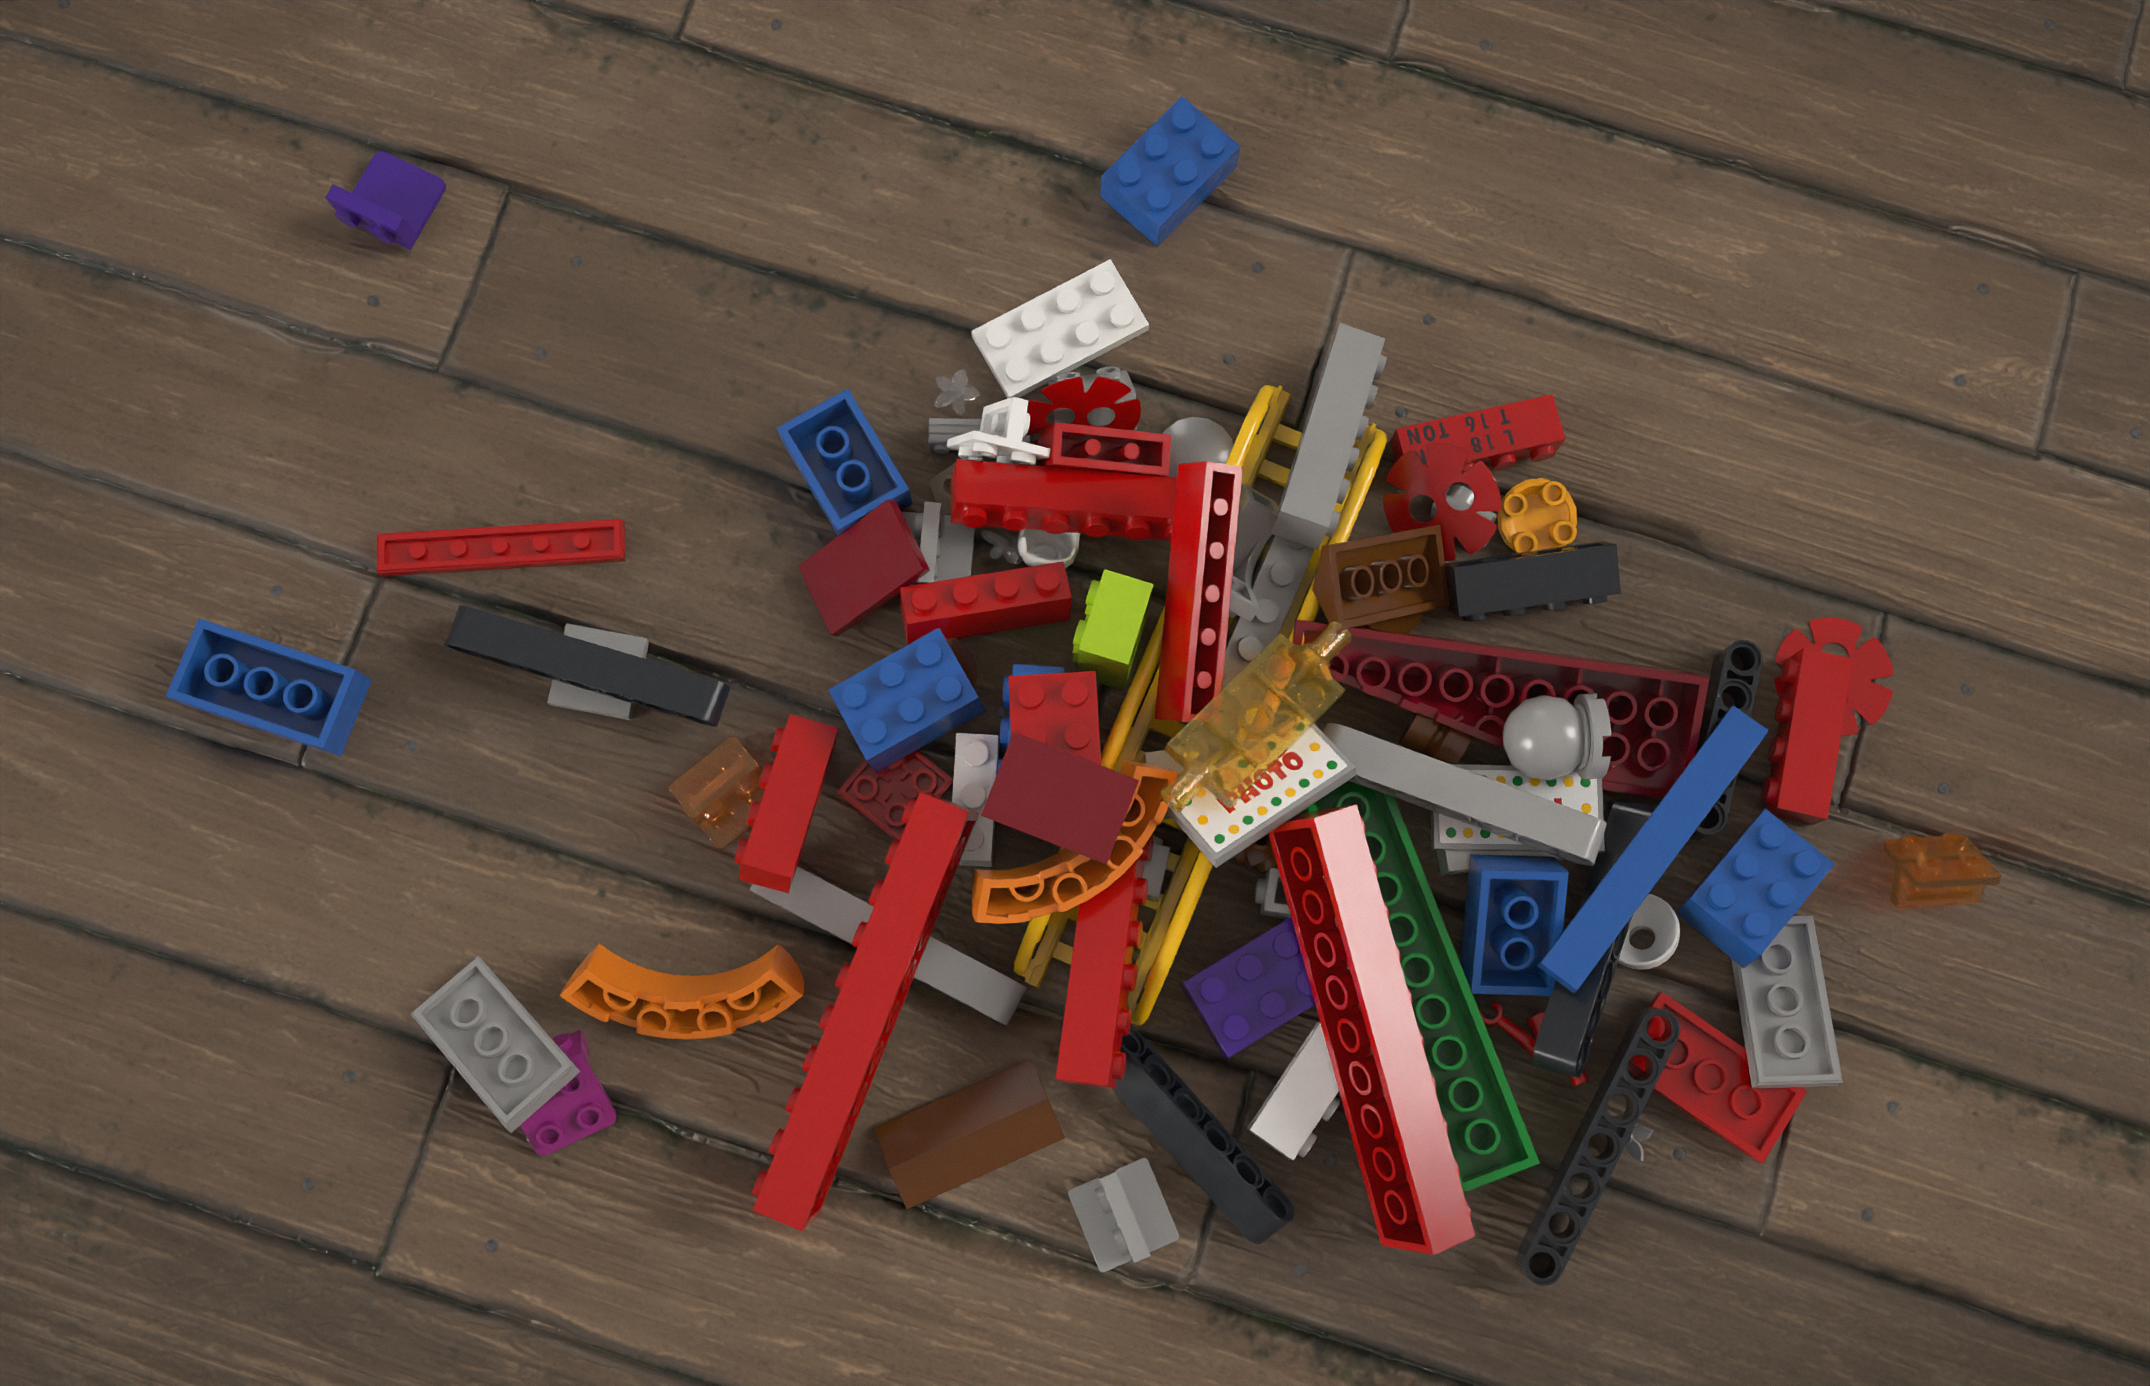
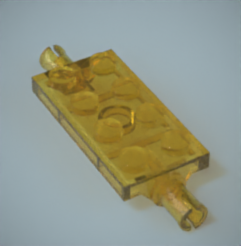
(1255, 719)

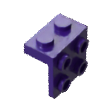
(389, 200)

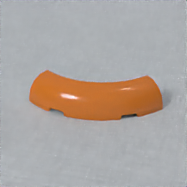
(1067, 876)
(682, 1004)

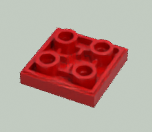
(886, 793)

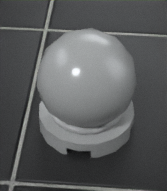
(1553, 737)

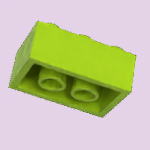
(1112, 627)

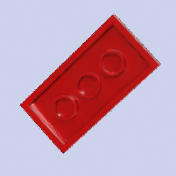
(1712, 1084)

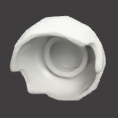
(1042, 548)

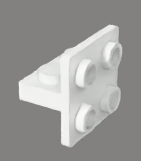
(1001, 436)

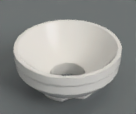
(1660, 919)

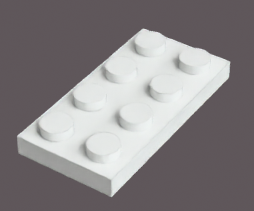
(1060, 330)

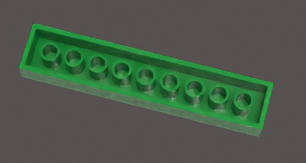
(1470, 1084)

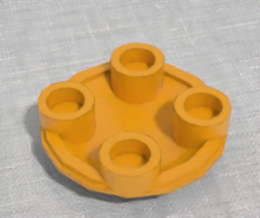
(1537, 516)

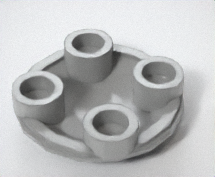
(1197, 441)

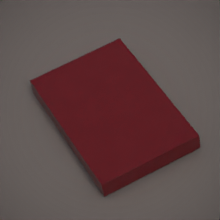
(863, 567)
(1060, 798)

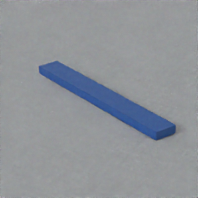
(1652, 849)

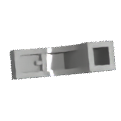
(1253, 531)

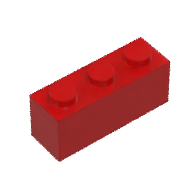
(1105, 449)

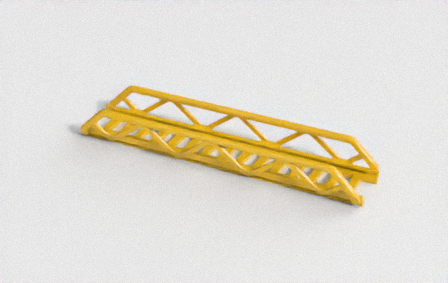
(1125, 742)

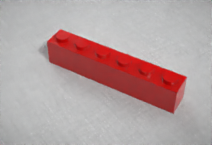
(1062, 500)
(1198, 588)
(1101, 981)

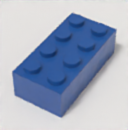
(269, 687)

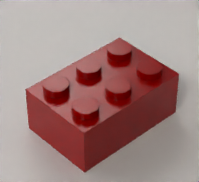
(1058, 711)

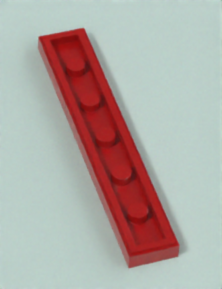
(501, 547)

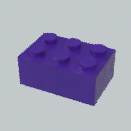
(1252, 990)

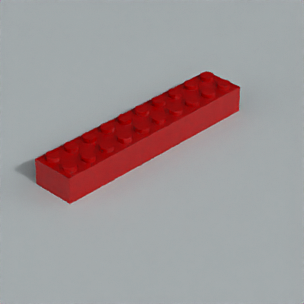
(865, 1010)
(1371, 1031)

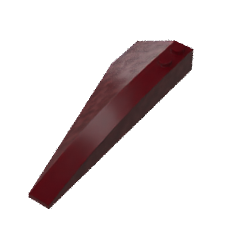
(1478, 685)

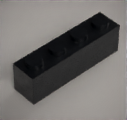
(1533, 579)

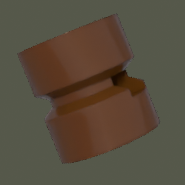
(1434, 739)

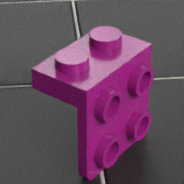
(576, 1108)

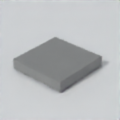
(583, 700)

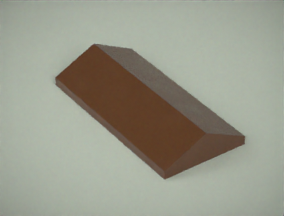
(1382, 577)
(968, 1133)

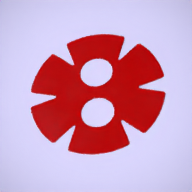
(1071, 395)
(1444, 469)
(1869, 663)

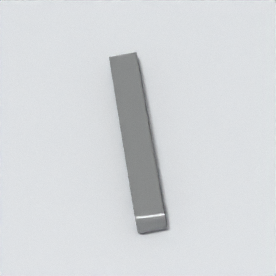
(1469, 797)
(940, 964)

